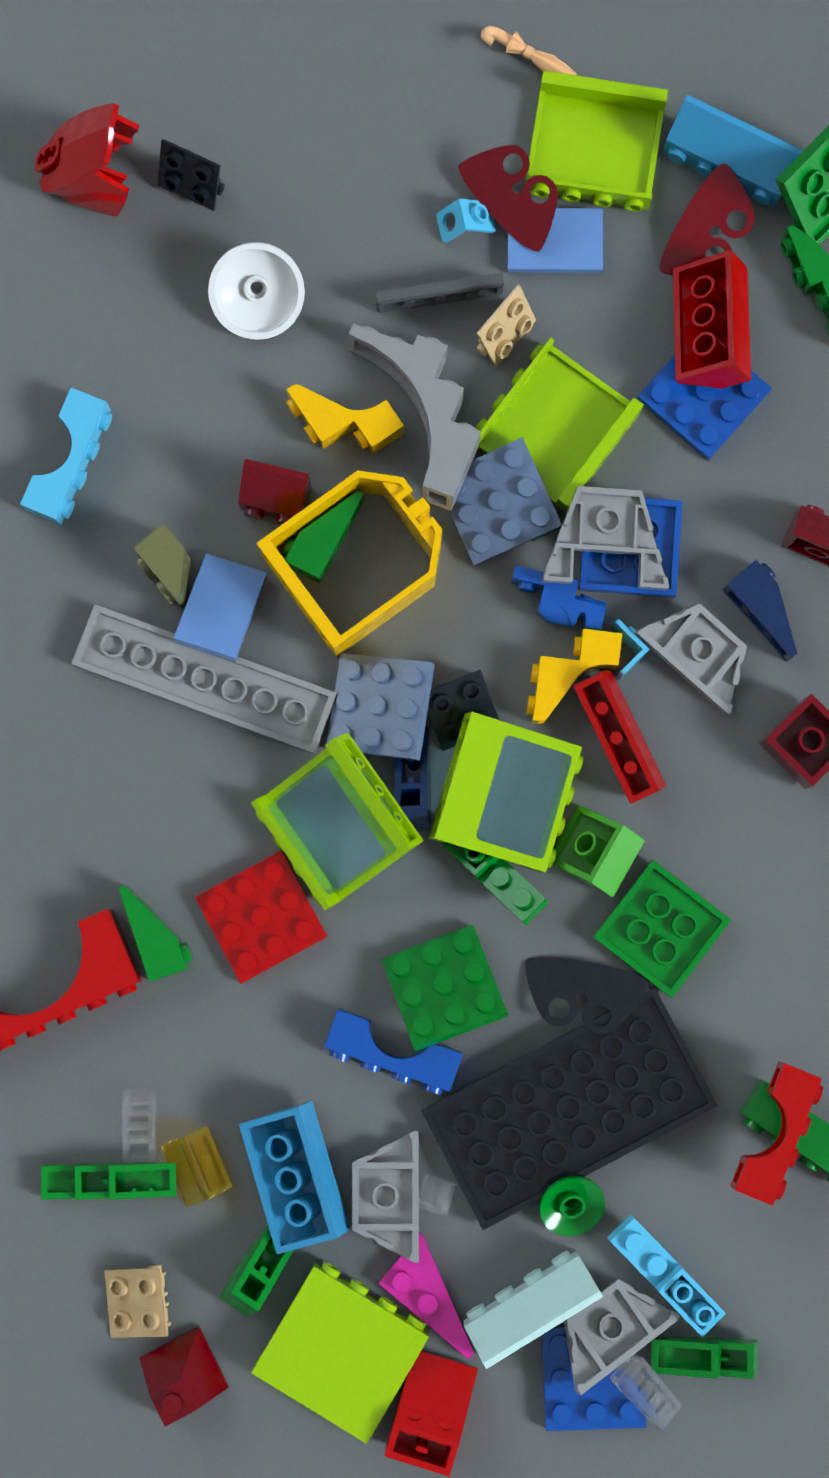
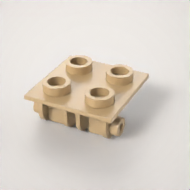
(505, 327)
(137, 1302)

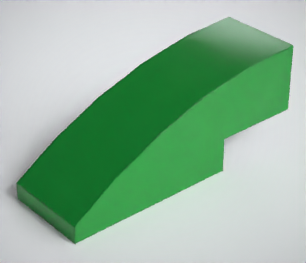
(705, 1357)

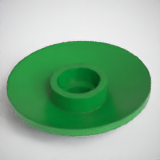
(574, 1216)

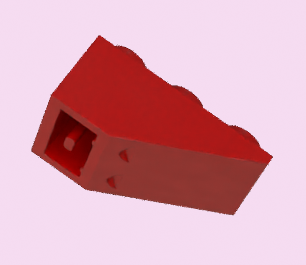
(431, 1413)

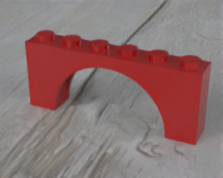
(104, 970)

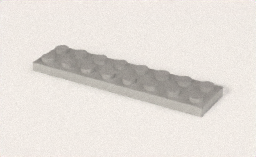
(220, 688)

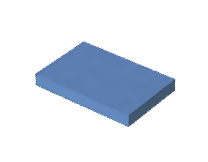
(570, 247)
(220, 607)

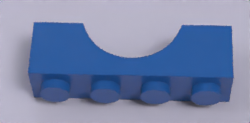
(433, 1066)

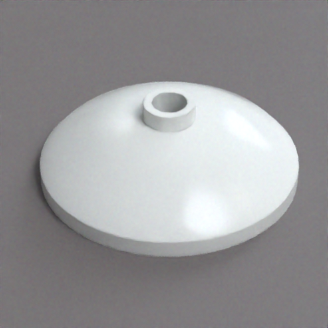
(251, 312)

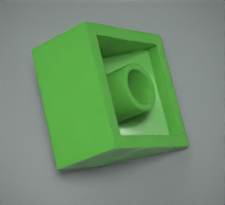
(597, 850)

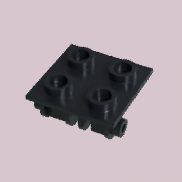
(189, 175)
(454, 699)

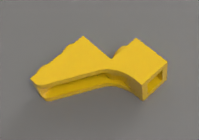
(330, 421)
(556, 675)

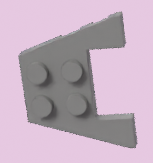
(607, 523)

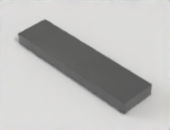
(439, 292)

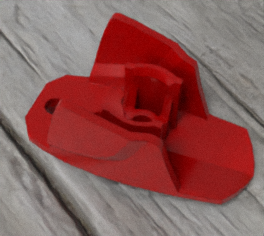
(78, 157)

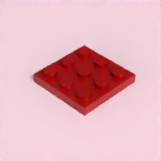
(261, 917)

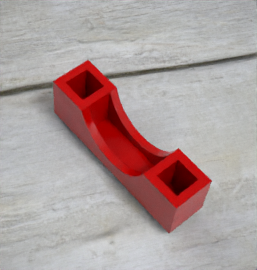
(763, 1173)

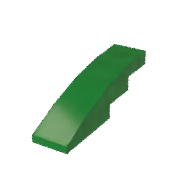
(108, 1180)

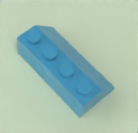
(711, 137)
(294, 1177)

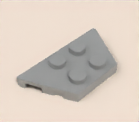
(699, 651)
(388, 1196)
(612, 1332)

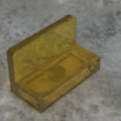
(198, 1166)

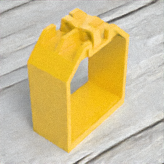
(411, 512)

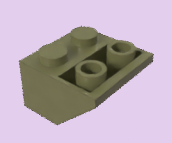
(167, 560)

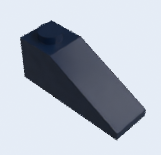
(761, 602)
(413, 787)

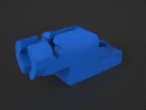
(559, 601)

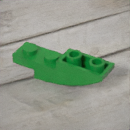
(809, 266)
(502, 882)

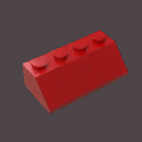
(712, 322)

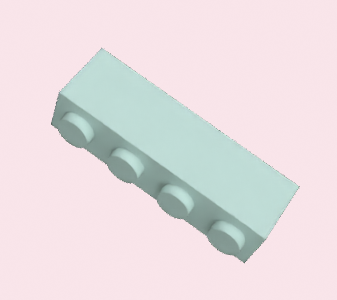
(531, 1308)

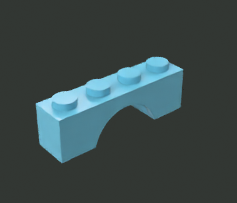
(52, 493)

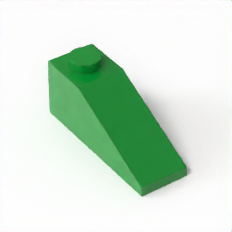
(319, 542)
(157, 943)
(255, 1275)

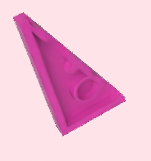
(425, 1294)

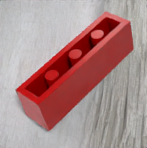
(620, 736)

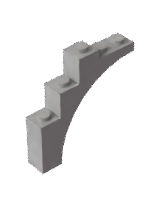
(437, 400)

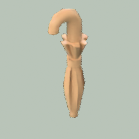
(516, 45)

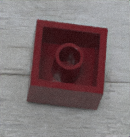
(802, 742)

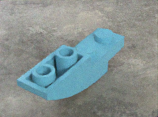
(666, 1275)

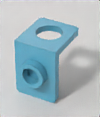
(469, 216)
(632, 642)

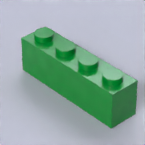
(763, 1113)

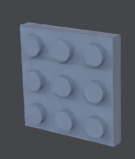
(502, 503)
(382, 704)

